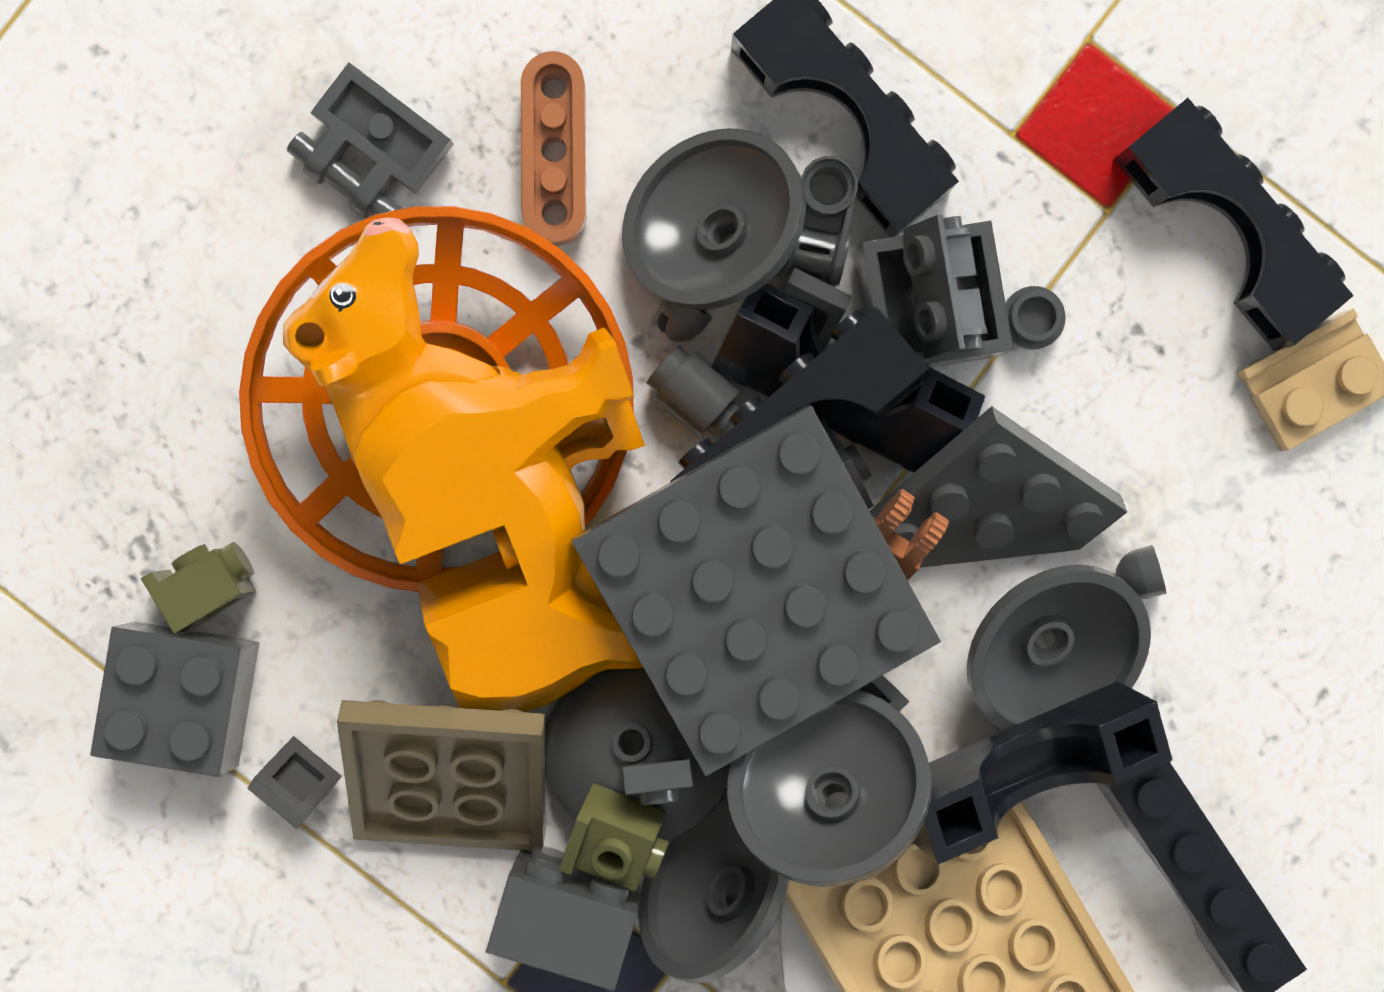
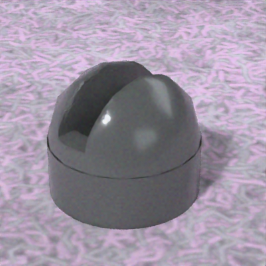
(681, 323)
(1142, 572)

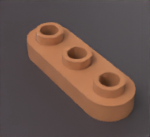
(546, 122)

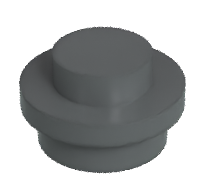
(1035, 317)

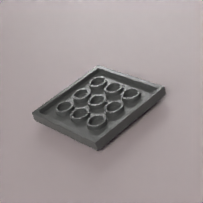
(756, 589)

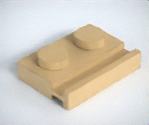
(1316, 380)

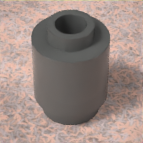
(694, 392)

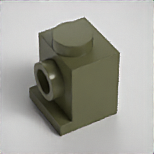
(201, 586)
(615, 839)

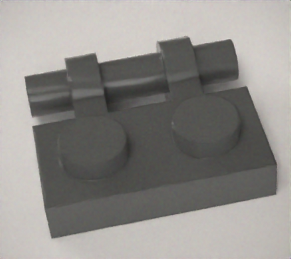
(379, 128)

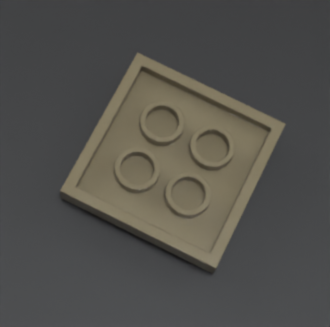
(444, 774)

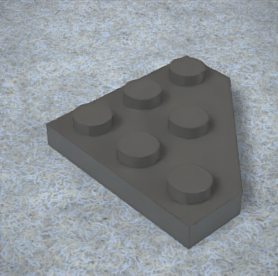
(1005, 496)

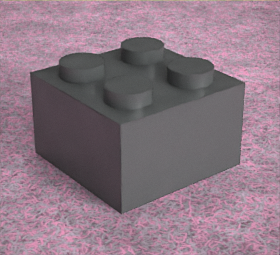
(889, 287)
(174, 699)
(563, 921)

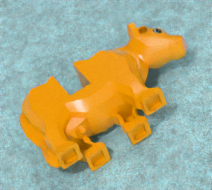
(471, 452)

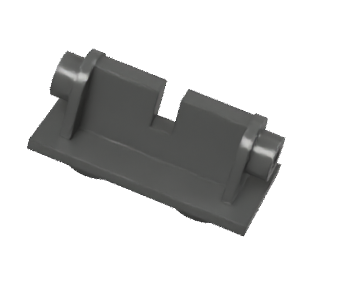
(935, 256)

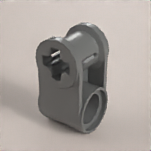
(825, 225)

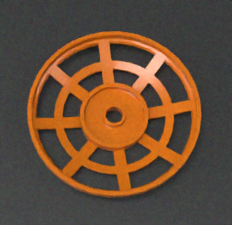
(440, 331)

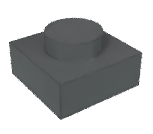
(827, 301)
(657, 780)
(294, 782)

